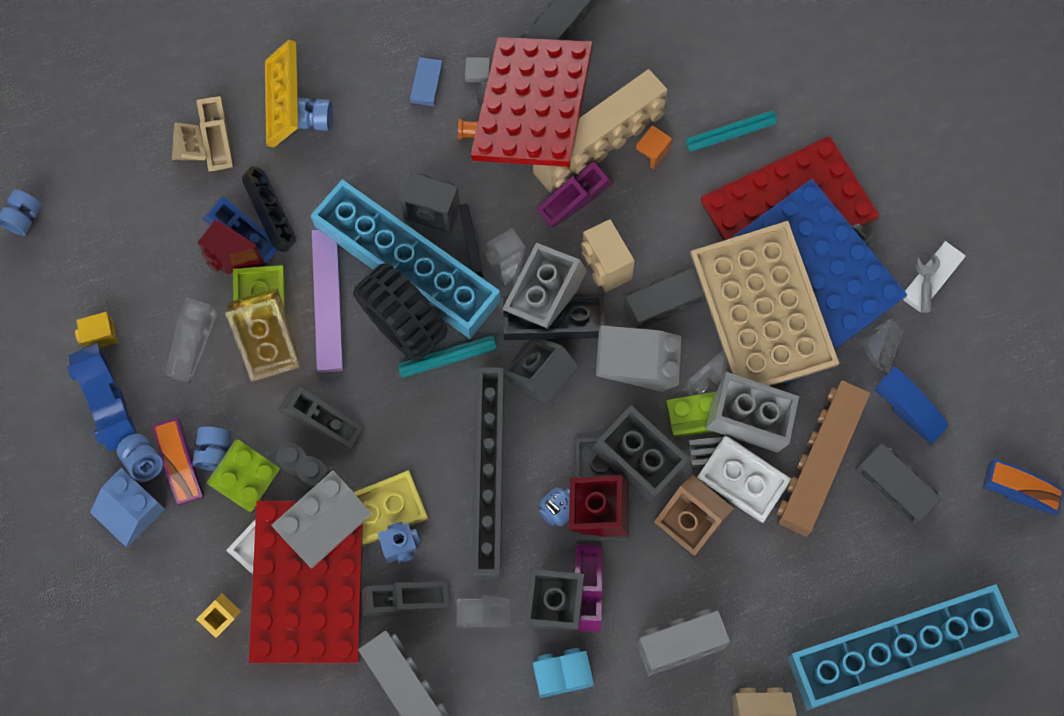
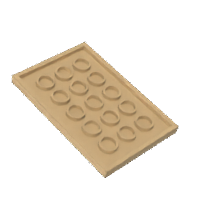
(764, 306)

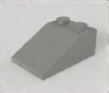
(545, 285)
(639, 357)

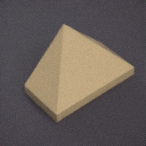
(187, 143)

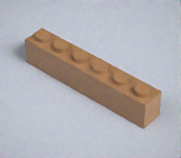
(823, 459)

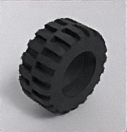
(400, 311)

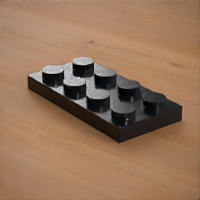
(576, 321)

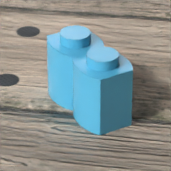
(562, 673)

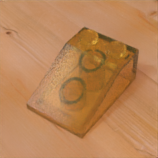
(263, 334)

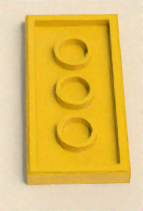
(281, 93)

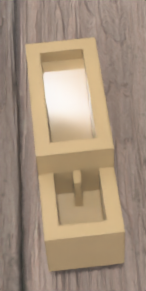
(215, 133)

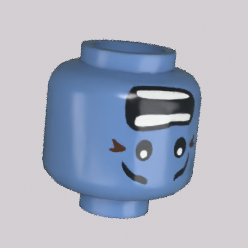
(555, 507)

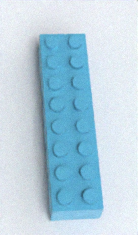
(381, 238)
(901, 647)

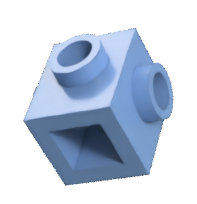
(396, 533)

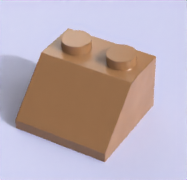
(693, 515)

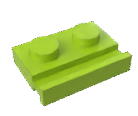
(689, 414)

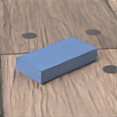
(426, 81)

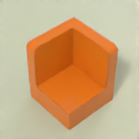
(654, 145)

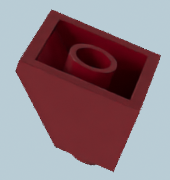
(228, 249)
(599, 506)

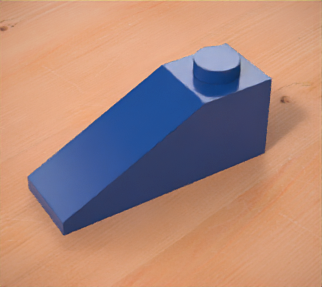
(236, 220)

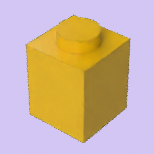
(96, 329)
(218, 615)

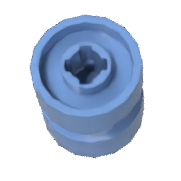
(315, 114)
(18, 221)
(212, 447)
(139, 457)

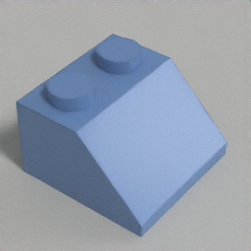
(125, 508)

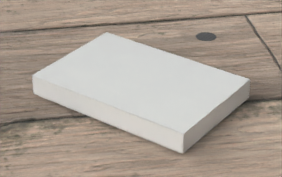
(744, 479)

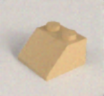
(772, 703)

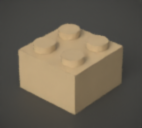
(607, 256)

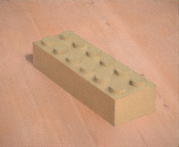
(609, 127)

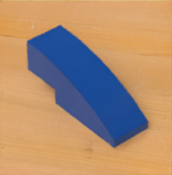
(912, 405)

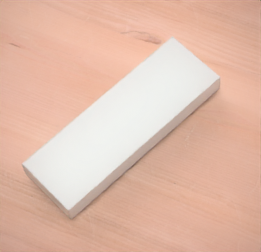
(949, 261)

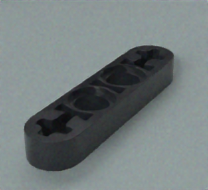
(279, 233)

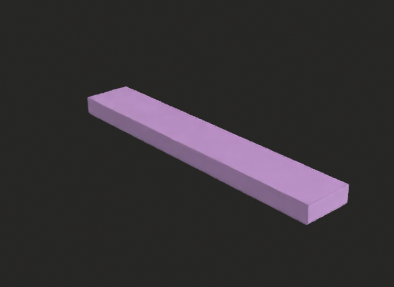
(327, 303)

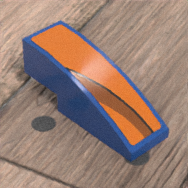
(1023, 487)

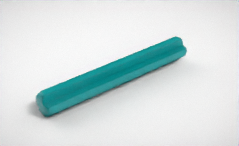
(731, 131)
(447, 356)

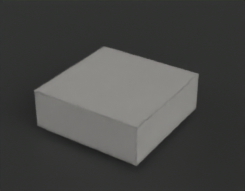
(477, 69)

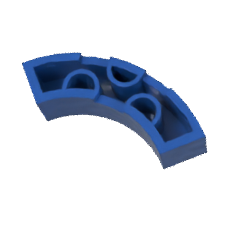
(104, 400)

